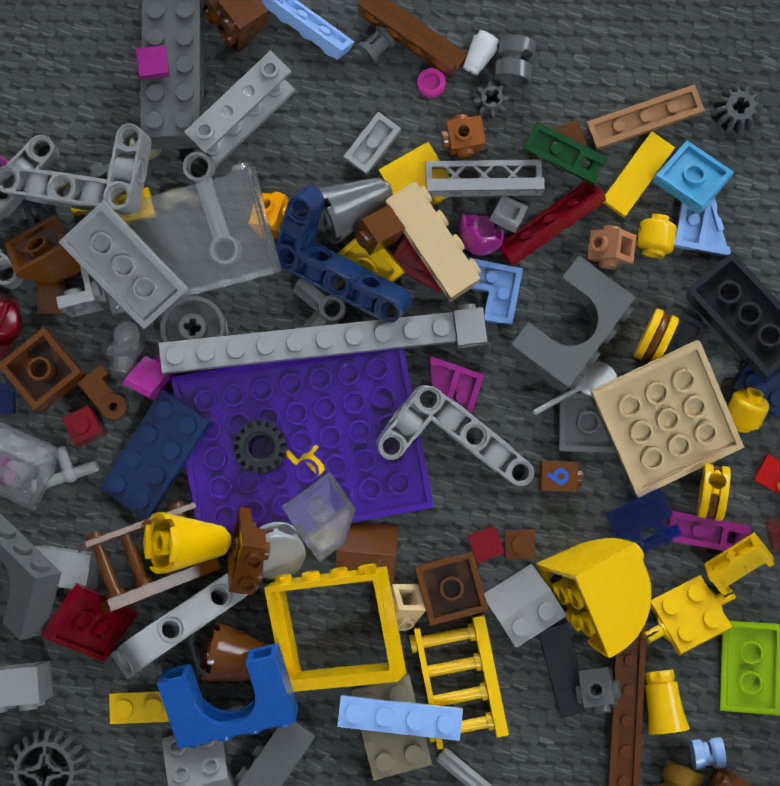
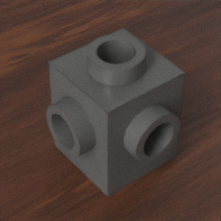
(591, 681)

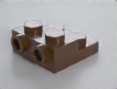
(246, 554)

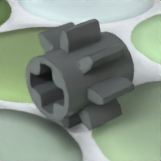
(492, 108)

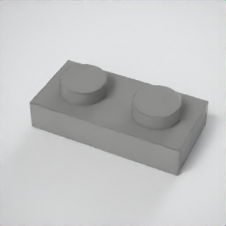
(372, 143)

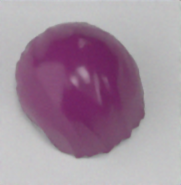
(479, 234)

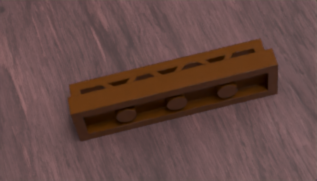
(413, 35)

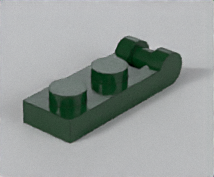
(564, 153)

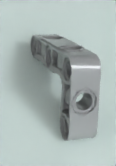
(25, 158)
(125, 175)
(455, 420)
(184, 620)

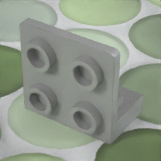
(79, 302)
(196, 766)

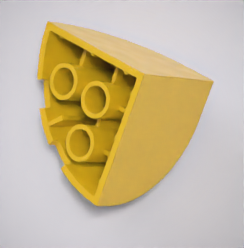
(602, 590)

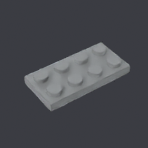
(123, 264)

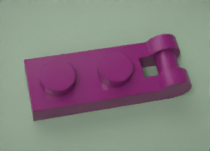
(707, 532)

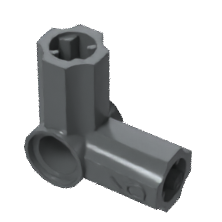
(319, 301)

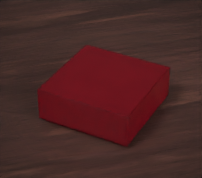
(486, 544)

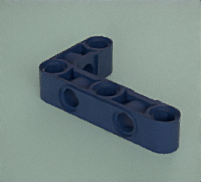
(329, 270)

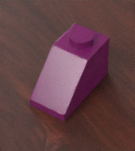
(148, 378)

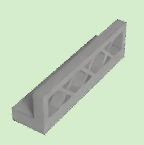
(484, 185)

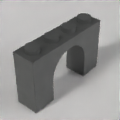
(606, 305)
(32, 583)

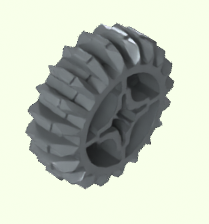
(21, 771)

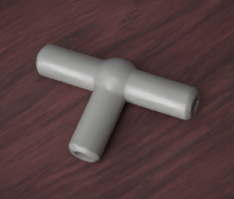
(70, 473)

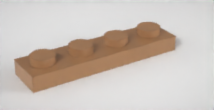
(645, 117)

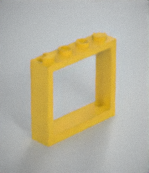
(340, 676)

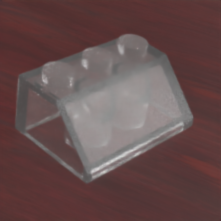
(25, 466)

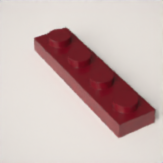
(551, 222)

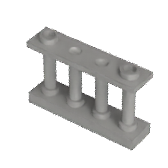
(241, 109)

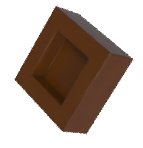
(519, 544)

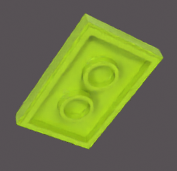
(751, 668)

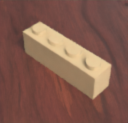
(433, 242)

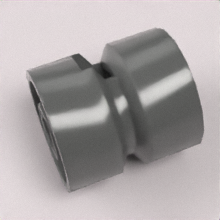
(515, 55)

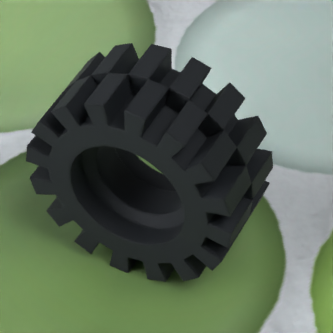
(242, 442)

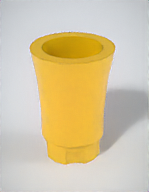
(664, 703)

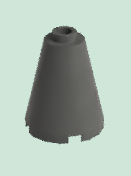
(349, 203)

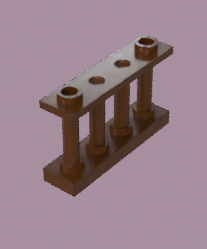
(144, 585)

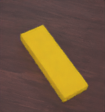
(638, 174)

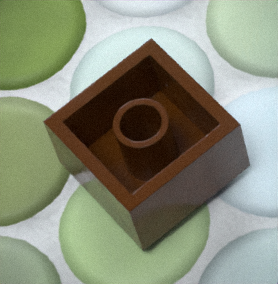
(42, 370)
(451, 588)

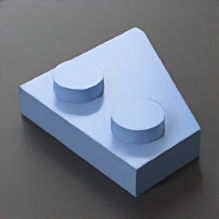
(701, 231)

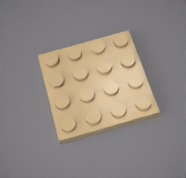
(667, 418)

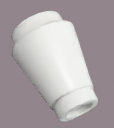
(480, 51)

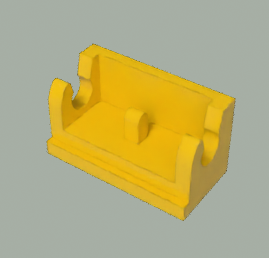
(737, 562)

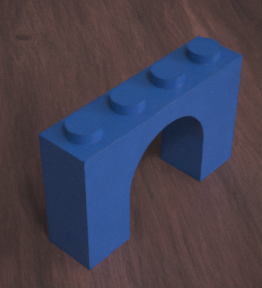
(199, 722)

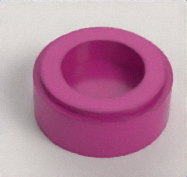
(431, 82)

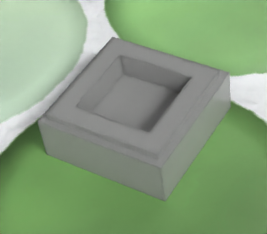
(508, 213)

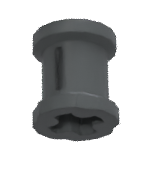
(376, 44)

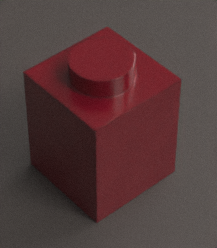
(84, 426)

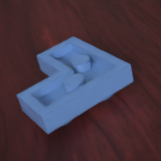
(502, 286)

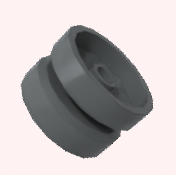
(190, 313)

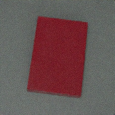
(84, 628)

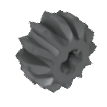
(732, 118)

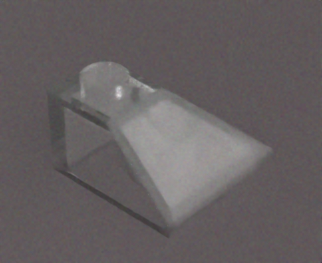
(321, 516)

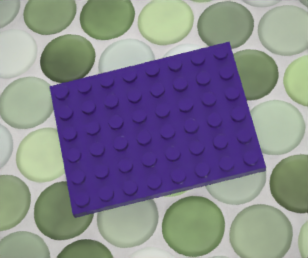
(314, 401)

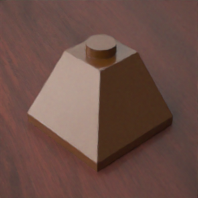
(39, 254)

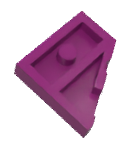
(456, 382)

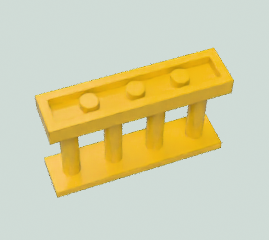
(482, 660)

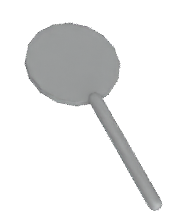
(593, 377)

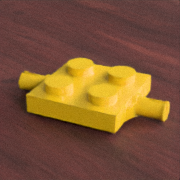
(689, 615)

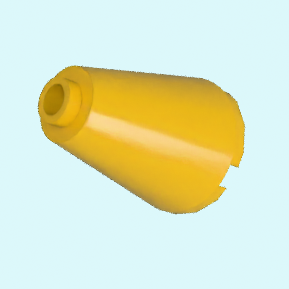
(180, 542)

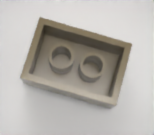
(393, 752)

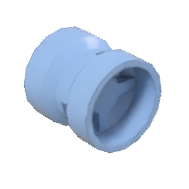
(707, 753)

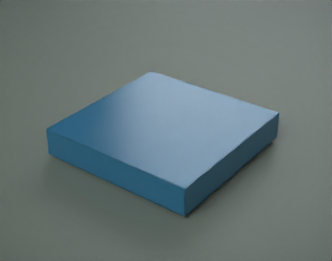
(693, 177)

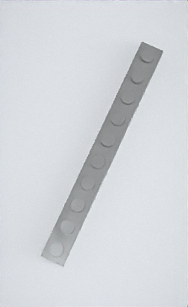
(306, 343)

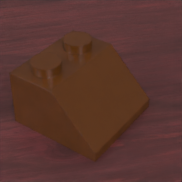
(369, 544)

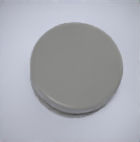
(286, 550)

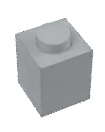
(469, 326)

